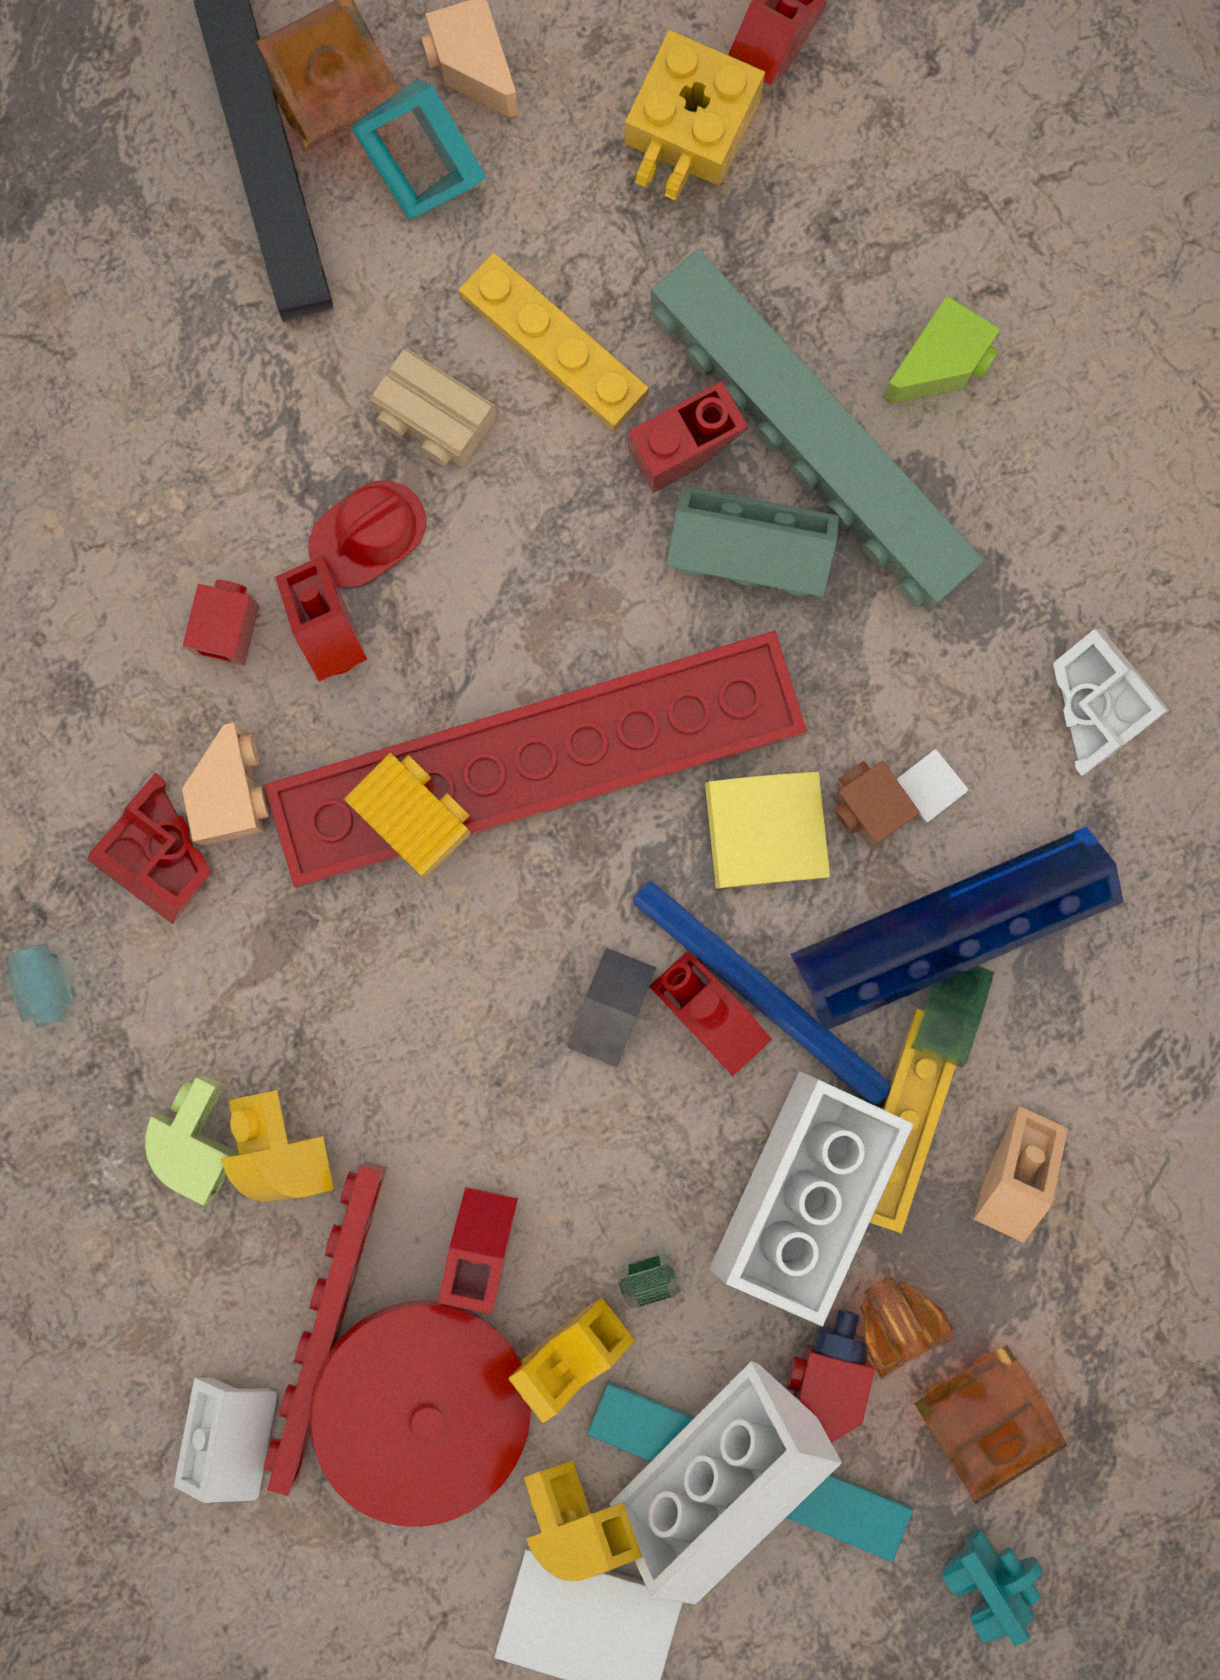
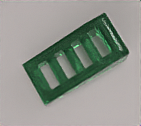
(648, 1280)

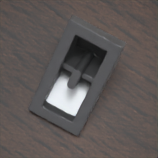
(611, 1007)

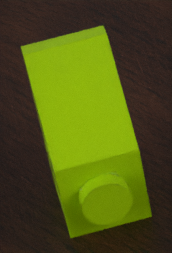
(945, 354)

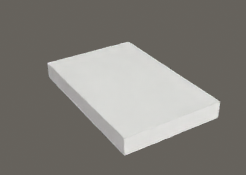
(587, 1626)

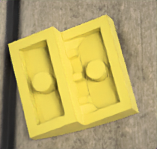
(767, 829)

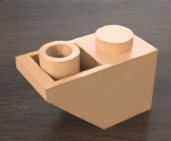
(222, 790)

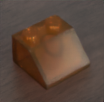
(326, 71)
(991, 1423)

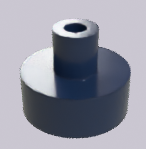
(842, 1340)

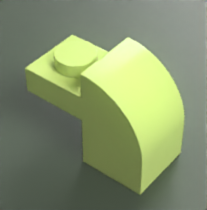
(178, 1149)

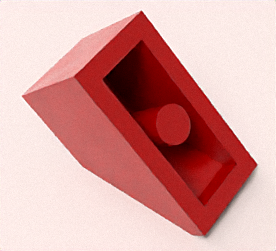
(775, 33)
(320, 619)

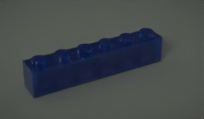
(957, 928)

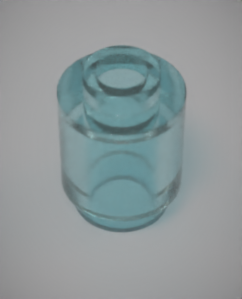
(38, 985)

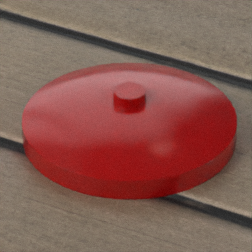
(418, 1413)

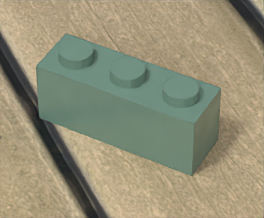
(752, 541)

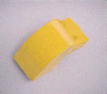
(266, 1162)
(571, 1359)
(572, 1539)

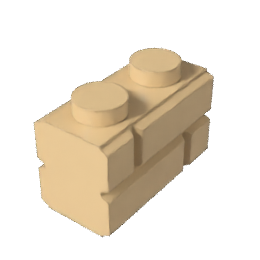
(432, 409)

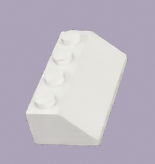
(810, 1198)
(724, 1485)

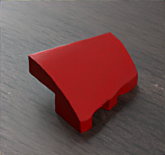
(152, 853)

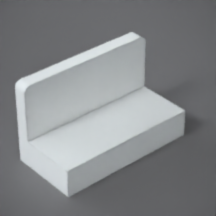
(225, 1441)

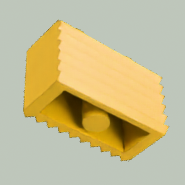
(408, 814)

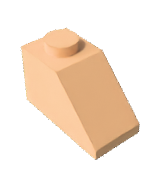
(470, 55)
(1022, 1175)

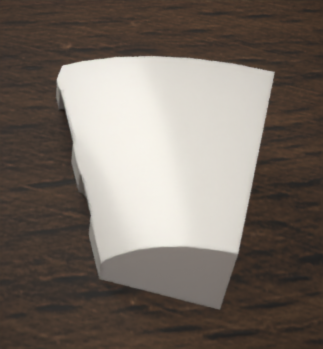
(1103, 699)

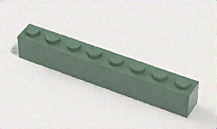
(813, 432)

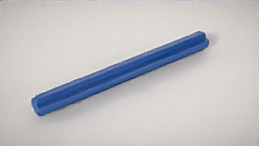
(762, 993)

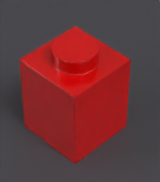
(221, 622)

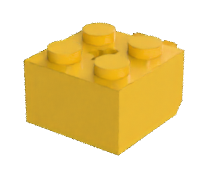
(697, 142)

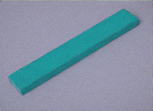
(833, 1508)

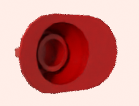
(368, 532)

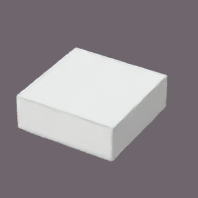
(932, 785)

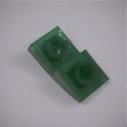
(953, 1015)

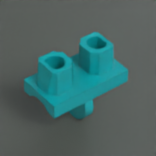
(1003, 1583)

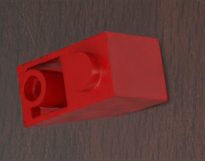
(685, 436)
(710, 1013)
(478, 1251)
(831, 1390)

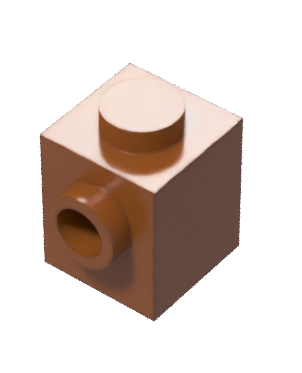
(873, 802)

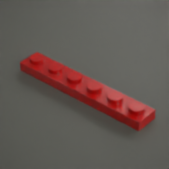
(331, 1301)

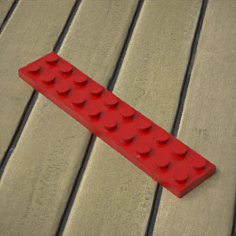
(553, 752)

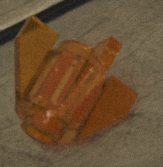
(901, 1325)

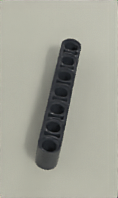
(264, 159)

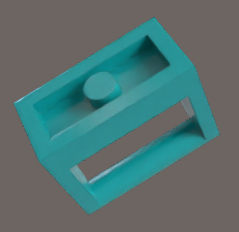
(442, 133)

